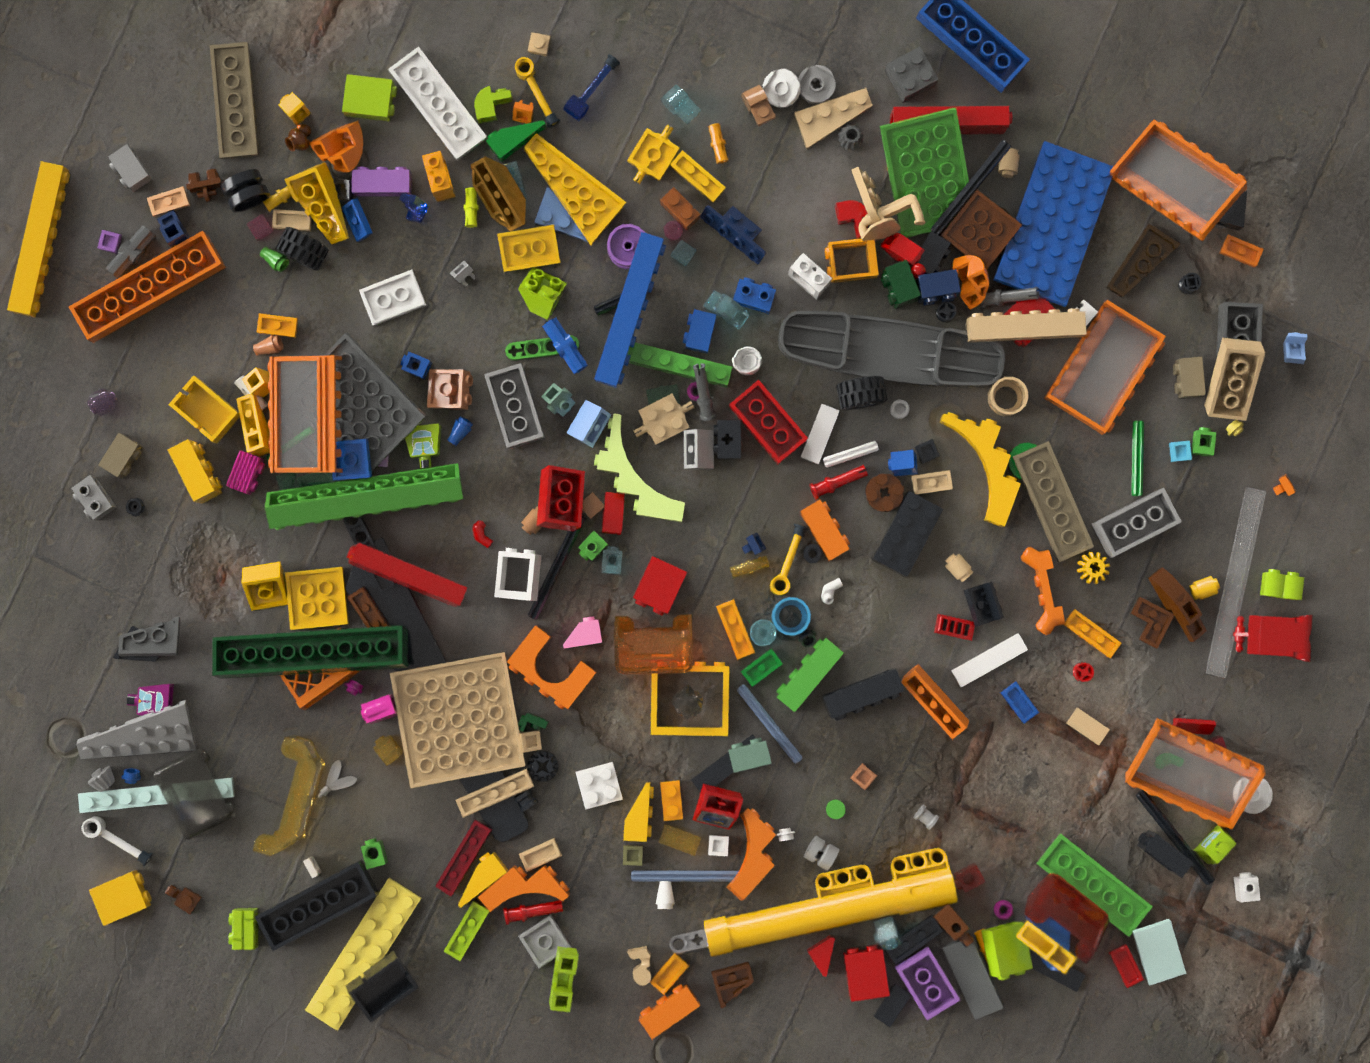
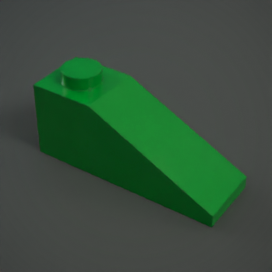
(511, 139)

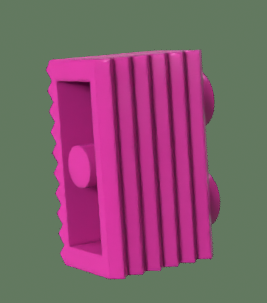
(245, 473)

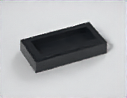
(892, 1005)

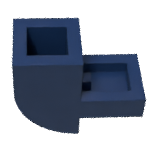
(172, 229)

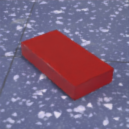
(1126, 966)

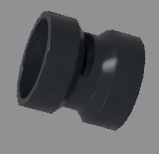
(1189, 283)

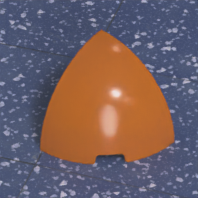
(340, 147)
(974, 279)

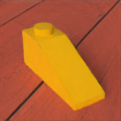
(254, 425)
(485, 874)

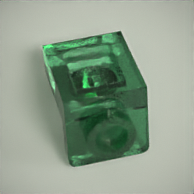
(287, 481)

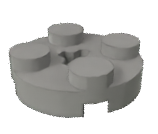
(826, 79)

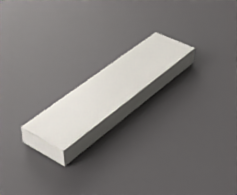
(989, 660)

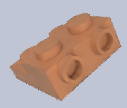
(449, 389)

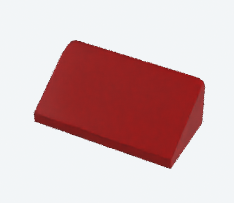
(1195, 726)

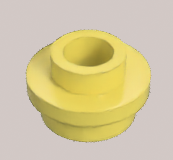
(1235, 428)

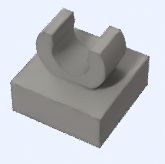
(461, 272)

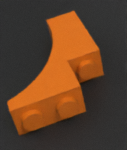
(755, 863)
(515, 883)

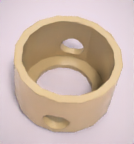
(1020, 389)

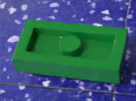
(761, 667)

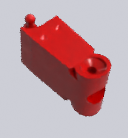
(1276, 636)

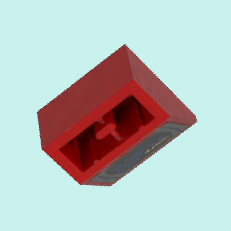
(718, 807)

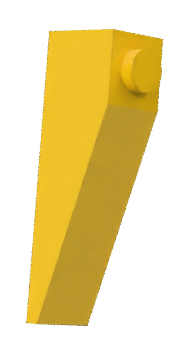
(319, 198)

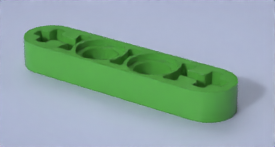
(542, 350)

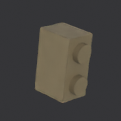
(1189, 377)
(121, 456)

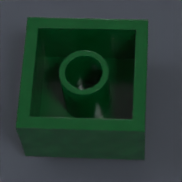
(900, 284)

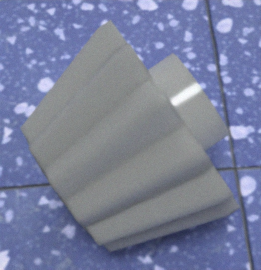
(102, 779)

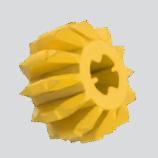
(1087, 571)

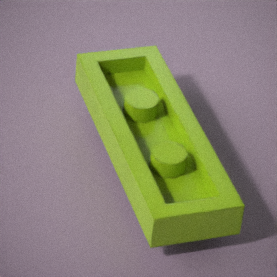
(466, 930)

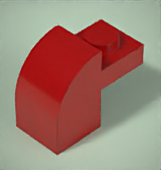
(849, 212)

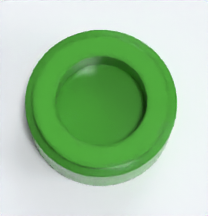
(835, 809)

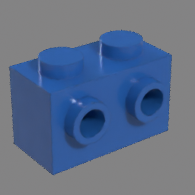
(754, 295)

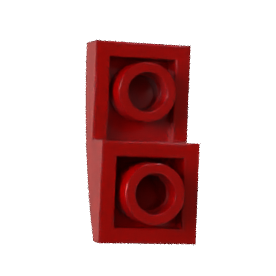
(613, 513)

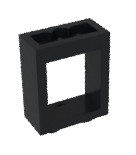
(1164, 853)

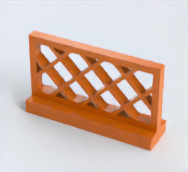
(319, 690)

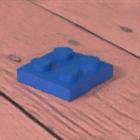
(354, 459)

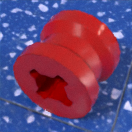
(1086, 673)

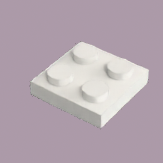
(599, 785)

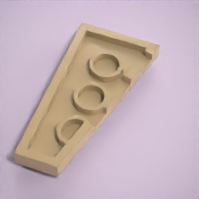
(831, 115)

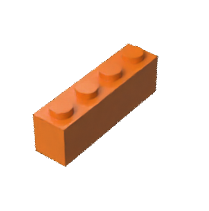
(935, 701)

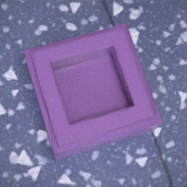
(109, 241)

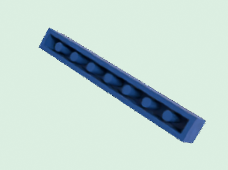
(629, 309)

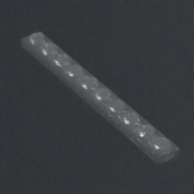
(1235, 582)

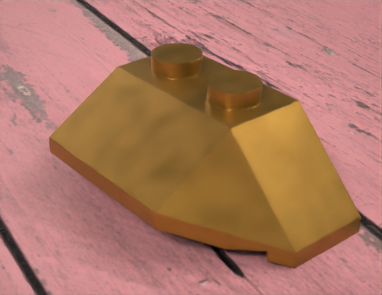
(499, 192)

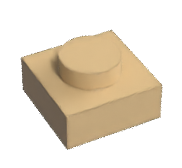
(539, 44)
(530, 740)

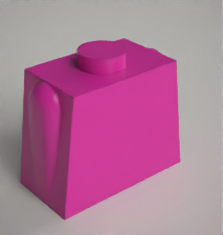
(379, 709)

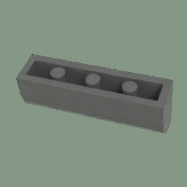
(973, 978)

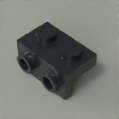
(983, 604)

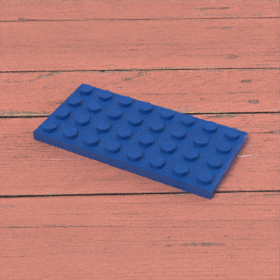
(1056, 223)

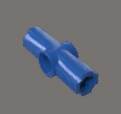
(565, 345)

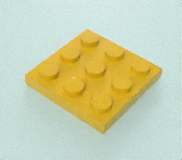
(316, 598)

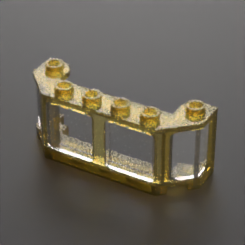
(300, 796)

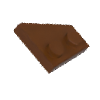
(731, 981)

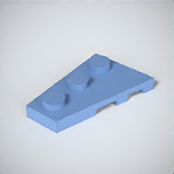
(553, 213)

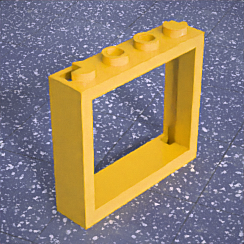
(694, 731)

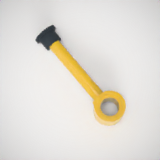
(550, 118)
(798, 532)

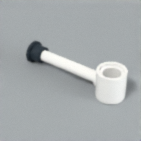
(142, 856)

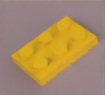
(528, 248)

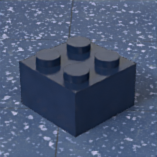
(938, 287)

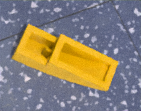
(1046, 947)

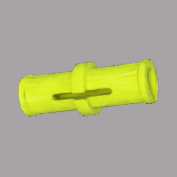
(471, 207)

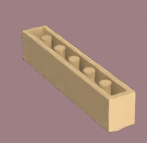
(1026, 326)

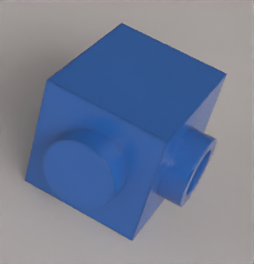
(903, 463)

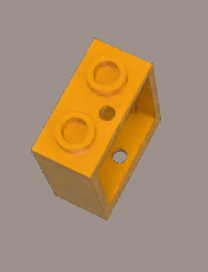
(438, 176)
(871, 260)

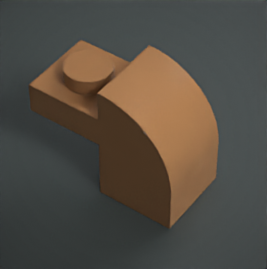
(758, 105)

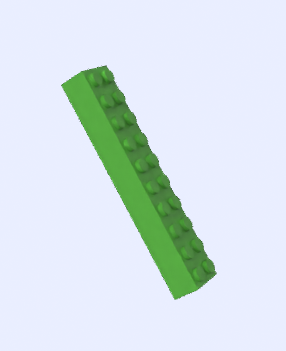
(363, 496)

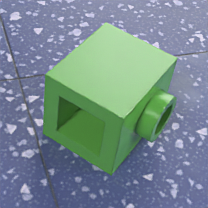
(592, 546)

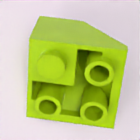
(541, 292)

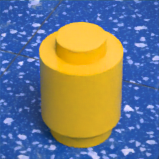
(1204, 588)

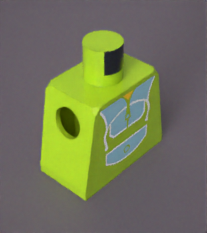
(424, 443)
(1215, 845)

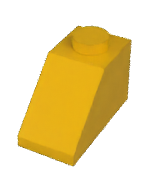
(294, 108)

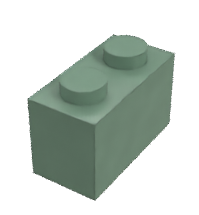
(750, 755)

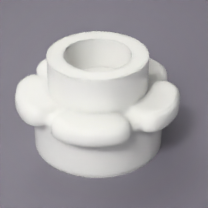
(785, 834)

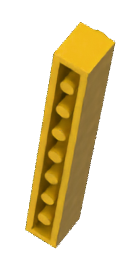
(38, 239)

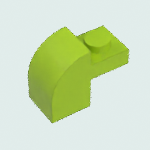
(486, 101)

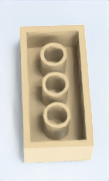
(1234, 379)

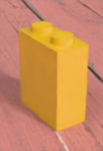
(120, 897)

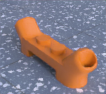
(1052, 615)

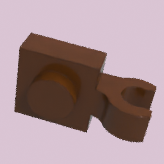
(186, 899)

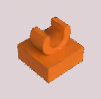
(523, 112)
(1285, 485)

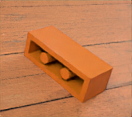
(825, 529)
(668, 1010)

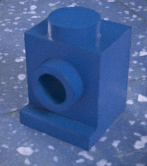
(424, 365)

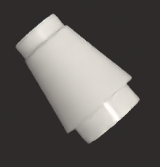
(665, 895)

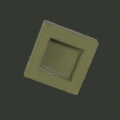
(632, 855)

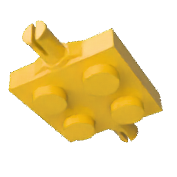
(653, 154)

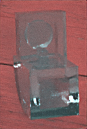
(679, 103)
(727, 309)

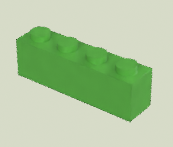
(809, 675)

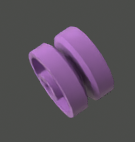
(617, 242)

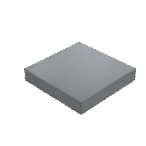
(542, 941)

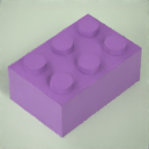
(927, 983)

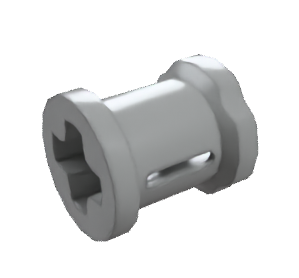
(926, 817)

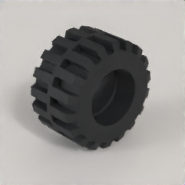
(302, 248)
(862, 392)

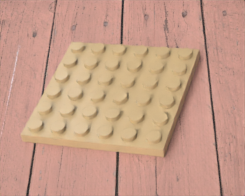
(457, 719)

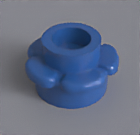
(131, 775)

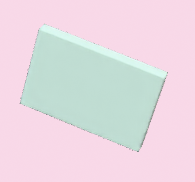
(1159, 952)

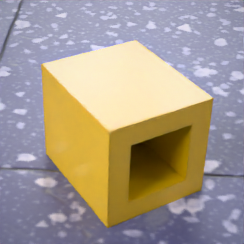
(257, 382)

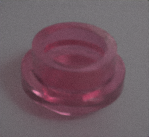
(673, 230)

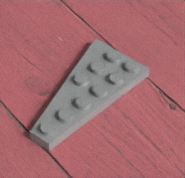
(148, 734)

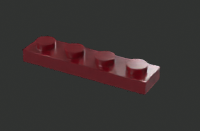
(463, 858)

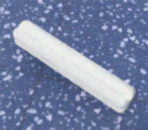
(850, 454)

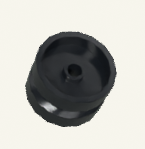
(245, 190)

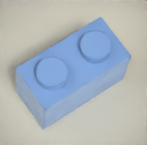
(589, 423)

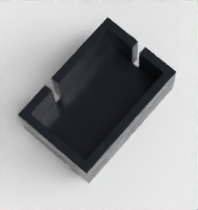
(382, 986)

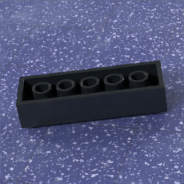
(317, 905)

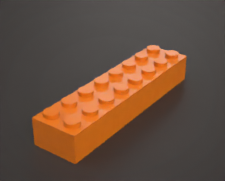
(147, 287)

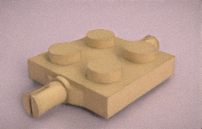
(663, 419)

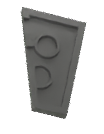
(152, 641)

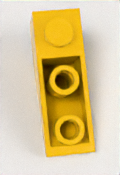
(636, 822)

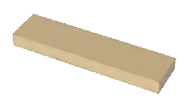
(494, 793)

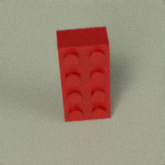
(768, 422)

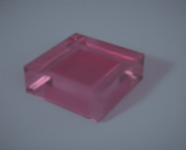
(260, 227)

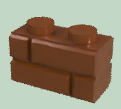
(680, 209)

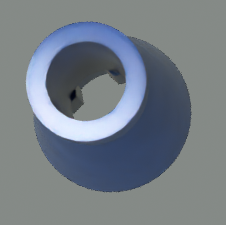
(460, 430)

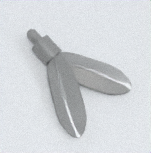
(333, 782)

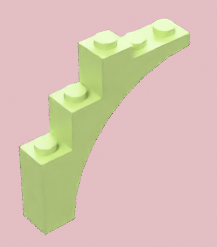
(615, 461)

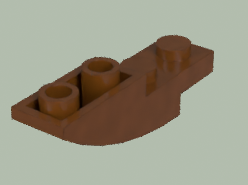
(1180, 602)

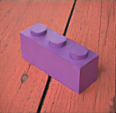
(381, 181)

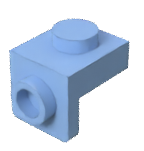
(1295, 348)

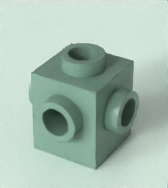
(558, 400)

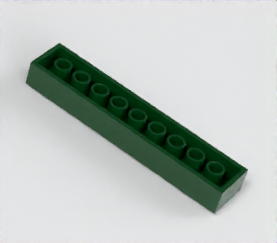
(310, 652)

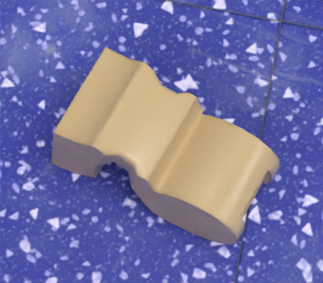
(641, 972)

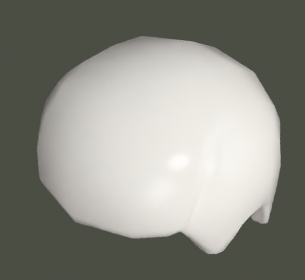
(747, 361)

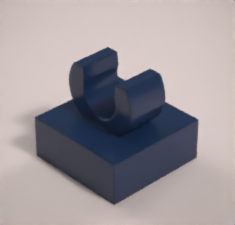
(754, 543)

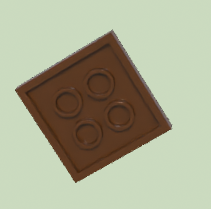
(982, 229)

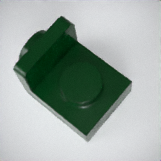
(536, 722)

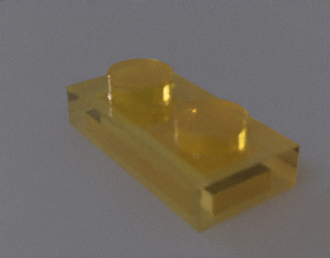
(680, 839)

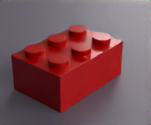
(560, 498)

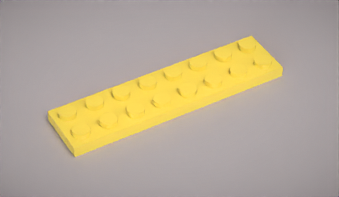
(364, 949)

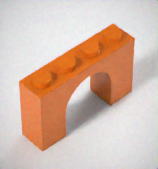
(524, 661)

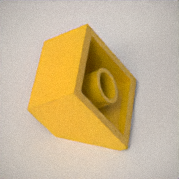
(264, 585)

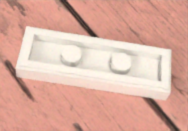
(820, 434)

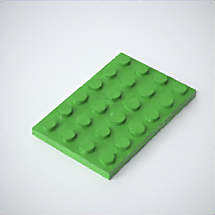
(926, 161)

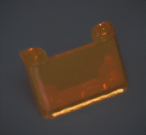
(653, 648)

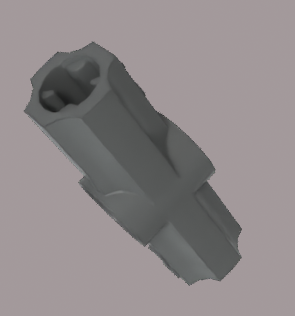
(131, 252)

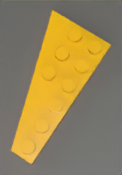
(583, 196)

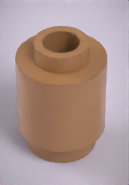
(530, 522)

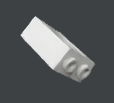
(812, 281)
(533, 577)

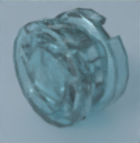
(762, 632)

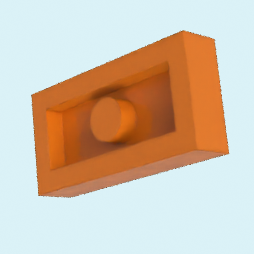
(1241, 251)

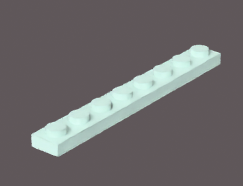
(136, 797)

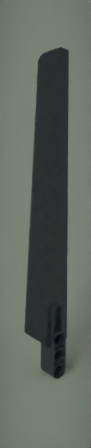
(402, 610)

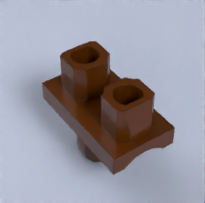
(196, 185)

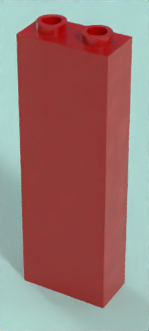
(971, 118)
(406, 574)

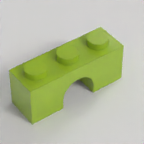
(562, 980)

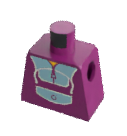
(152, 698)

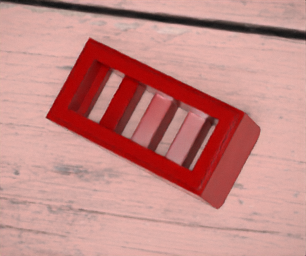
(939, 624)

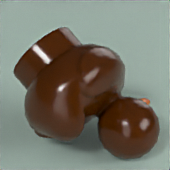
(297, 138)

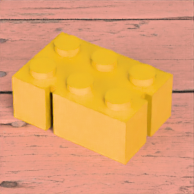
(205, 409)
(195, 471)

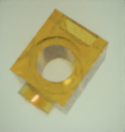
(387, 749)

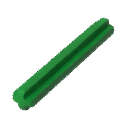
(1137, 458)

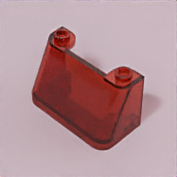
(1072, 910)

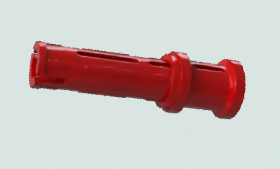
(829, 484)
(522, 912)

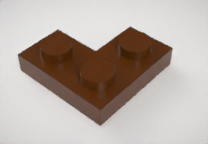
(1157, 621)

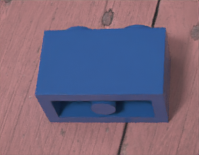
(700, 331)

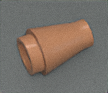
(270, 345)

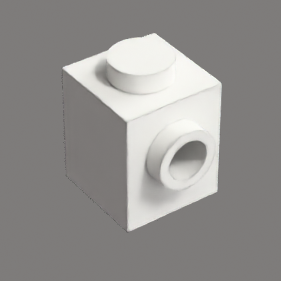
(1246, 887)

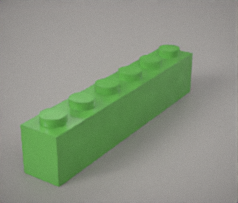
(678, 364)

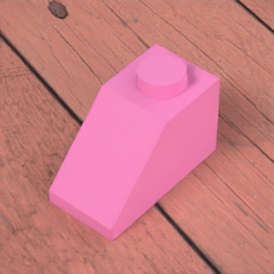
(585, 633)

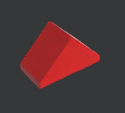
(821, 953)

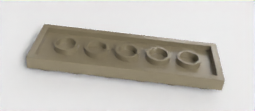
(234, 100)
(1053, 501)

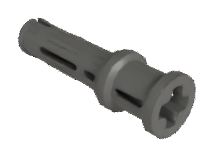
(1000, 297)
(705, 400)

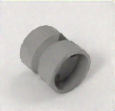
(827, 856)

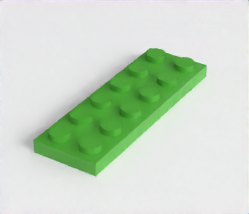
(1120, 902)

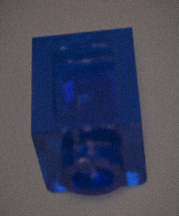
(416, 207)

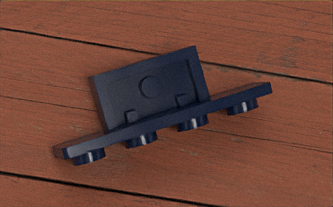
(737, 230)

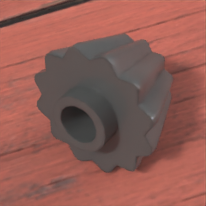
(847, 143)

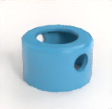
(806, 615)

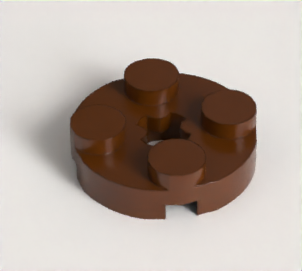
(894, 488)

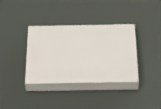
(392, 297)

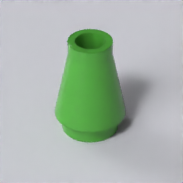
(275, 259)

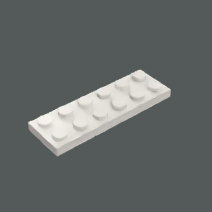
(437, 103)

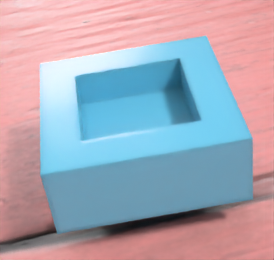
(1180, 451)

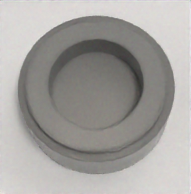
(899, 409)

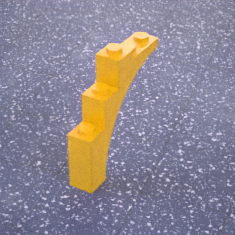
(982, 438)

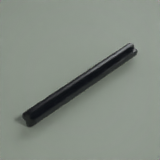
(971, 187)
(554, 572)
(1174, 836)

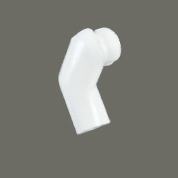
(828, 591)

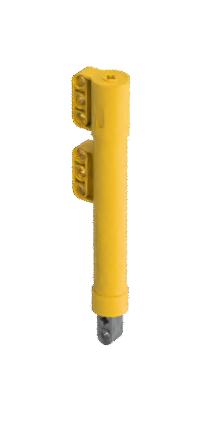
(835, 906)

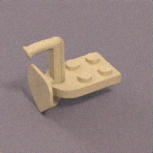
(883, 225)

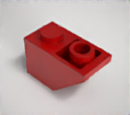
(902, 248)

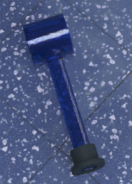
(576, 105)

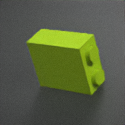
(369, 97)
(1005, 951)

